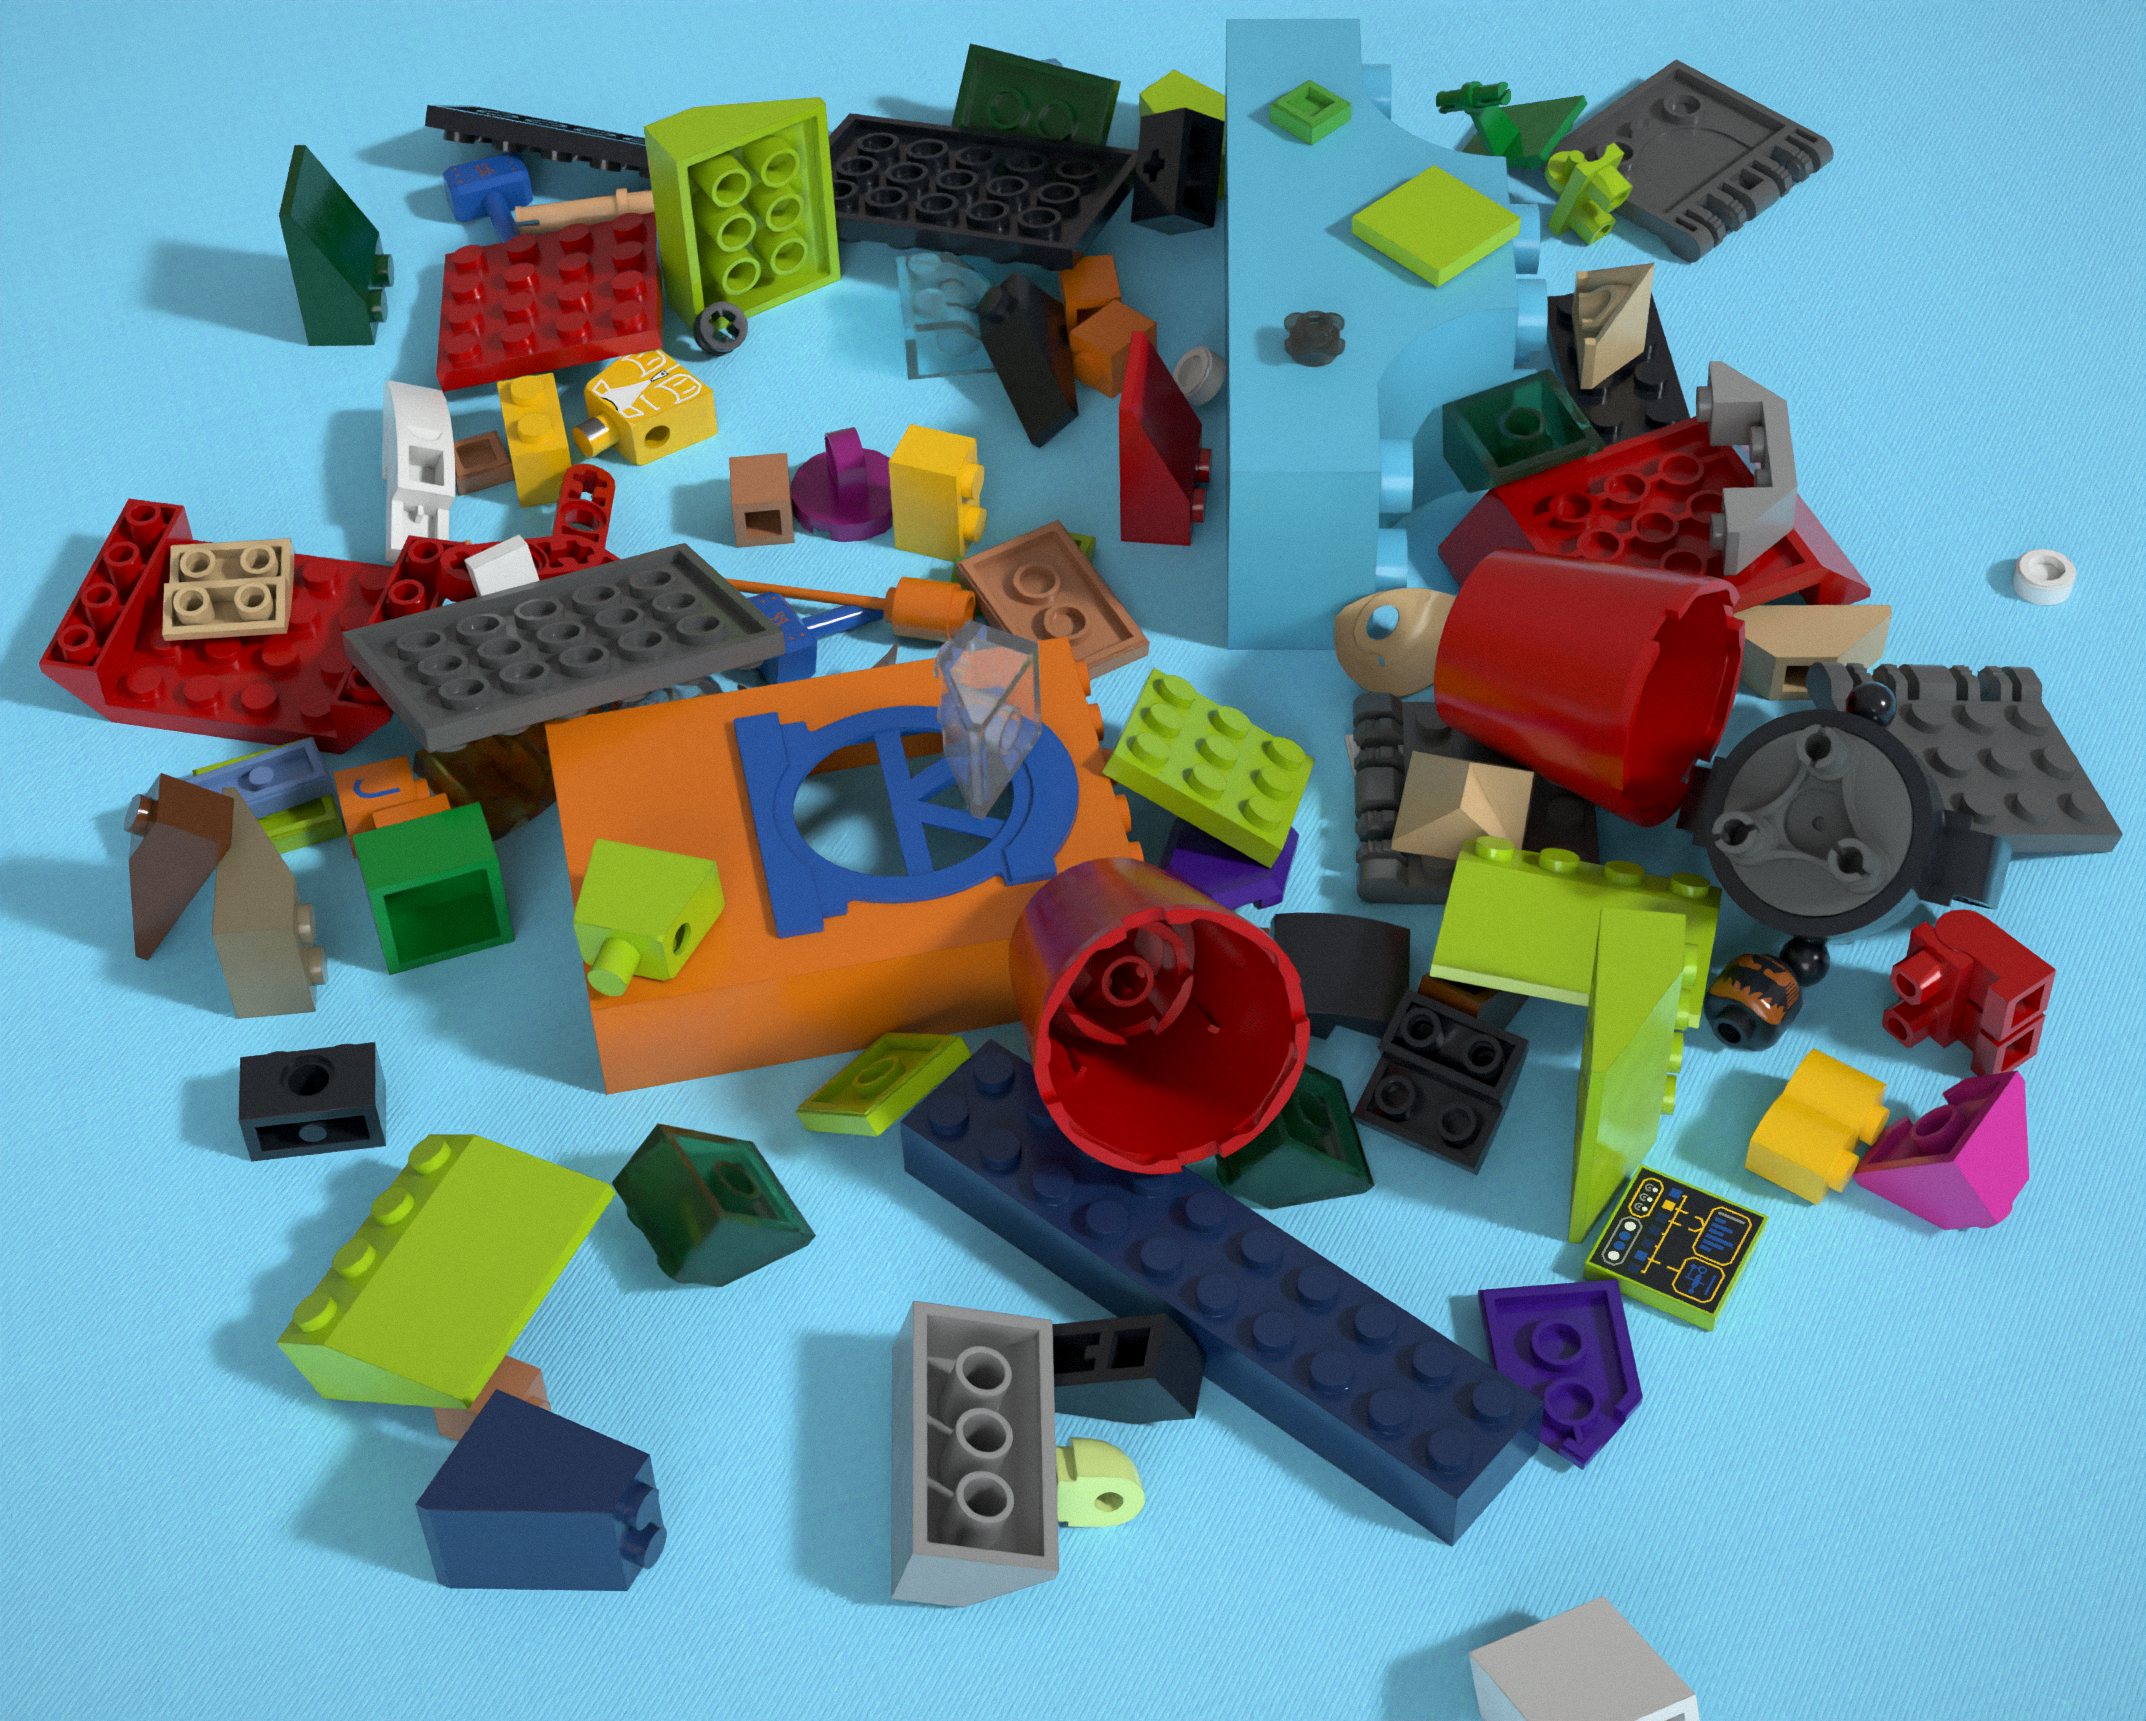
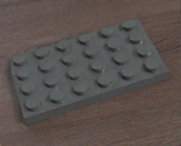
(561, 646)

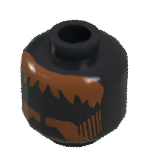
(1754, 999)

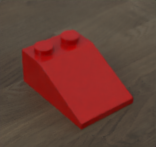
(1158, 453)

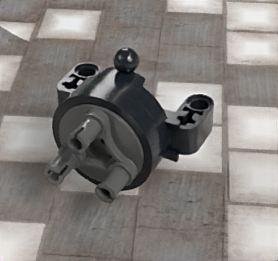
(1835, 830)

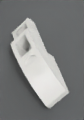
(416, 464)

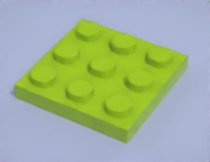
(1210, 766)

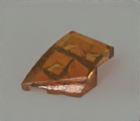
(501, 772)

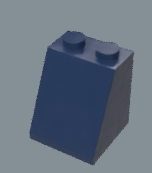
(540, 1505)

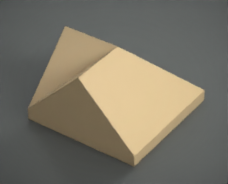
(1461, 800)

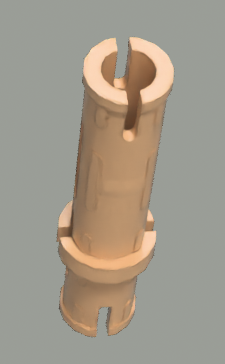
(589, 211)

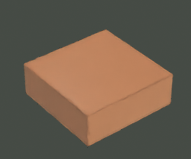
(481, 463)

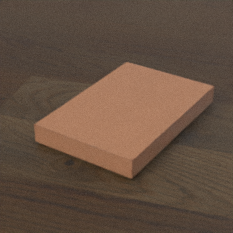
(1048, 590)

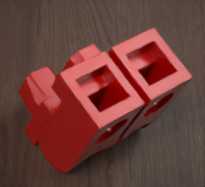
(1972, 987)

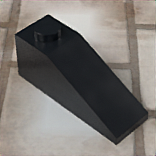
(1031, 354)
(1127, 1369)

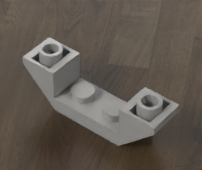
(1750, 415)

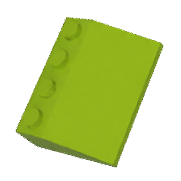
(743, 205)
(1534, 919)
(1628, 1052)
(442, 1274)

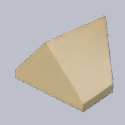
(1610, 319)

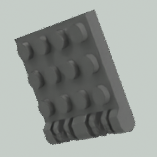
(1698, 156)
(1989, 755)
(1397, 877)

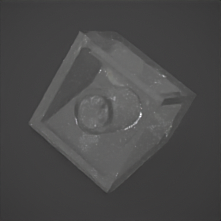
(987, 709)

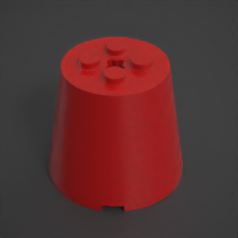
(1593, 673)
(1154, 1016)

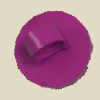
(844, 489)

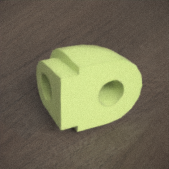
(1096, 1484)

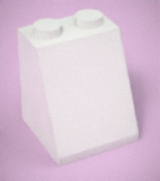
(1579, 1669)

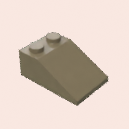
(263, 927)

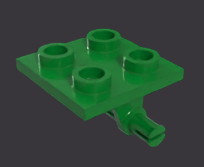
(1518, 132)

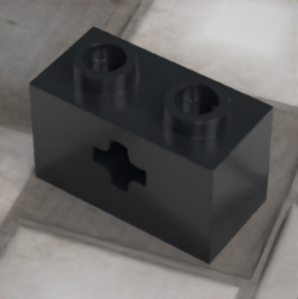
(1177, 171)

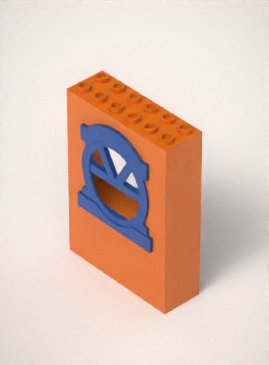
(804, 948)

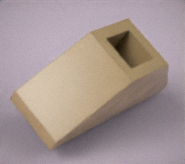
(1790, 638)

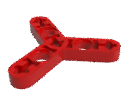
(553, 555)

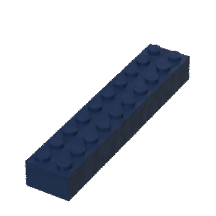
(1273, 1316)

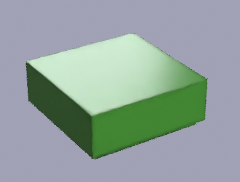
(1310, 112)

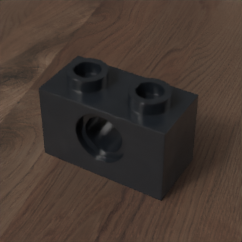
(312, 1101)

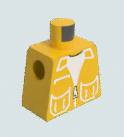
(645, 409)

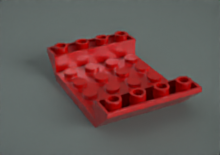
(1652, 509)
(238, 686)

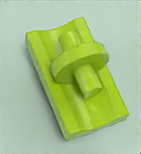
(1586, 192)

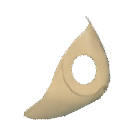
(1407, 651)

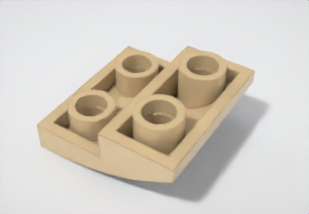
(229, 589)

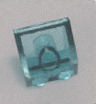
(941, 315)

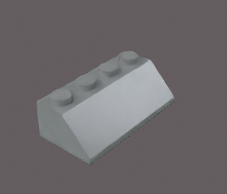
(972, 1455)

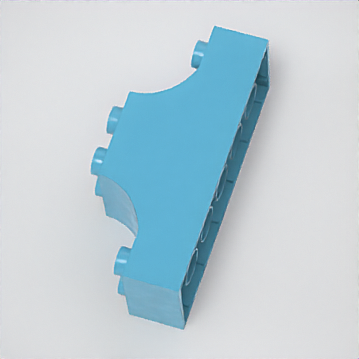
(1352, 446)

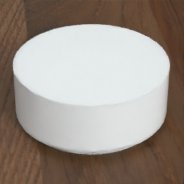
(1199, 375)
(2044, 577)

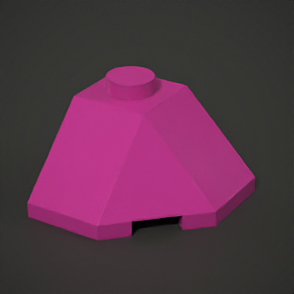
(1959, 1159)

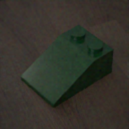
(332, 257)

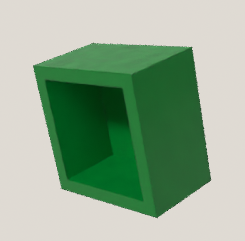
(434, 888)

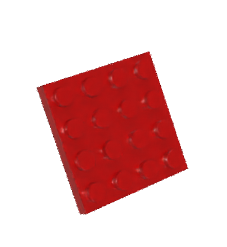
(550, 301)

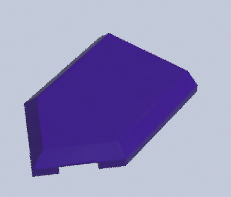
(1224, 871)
(1570, 1352)

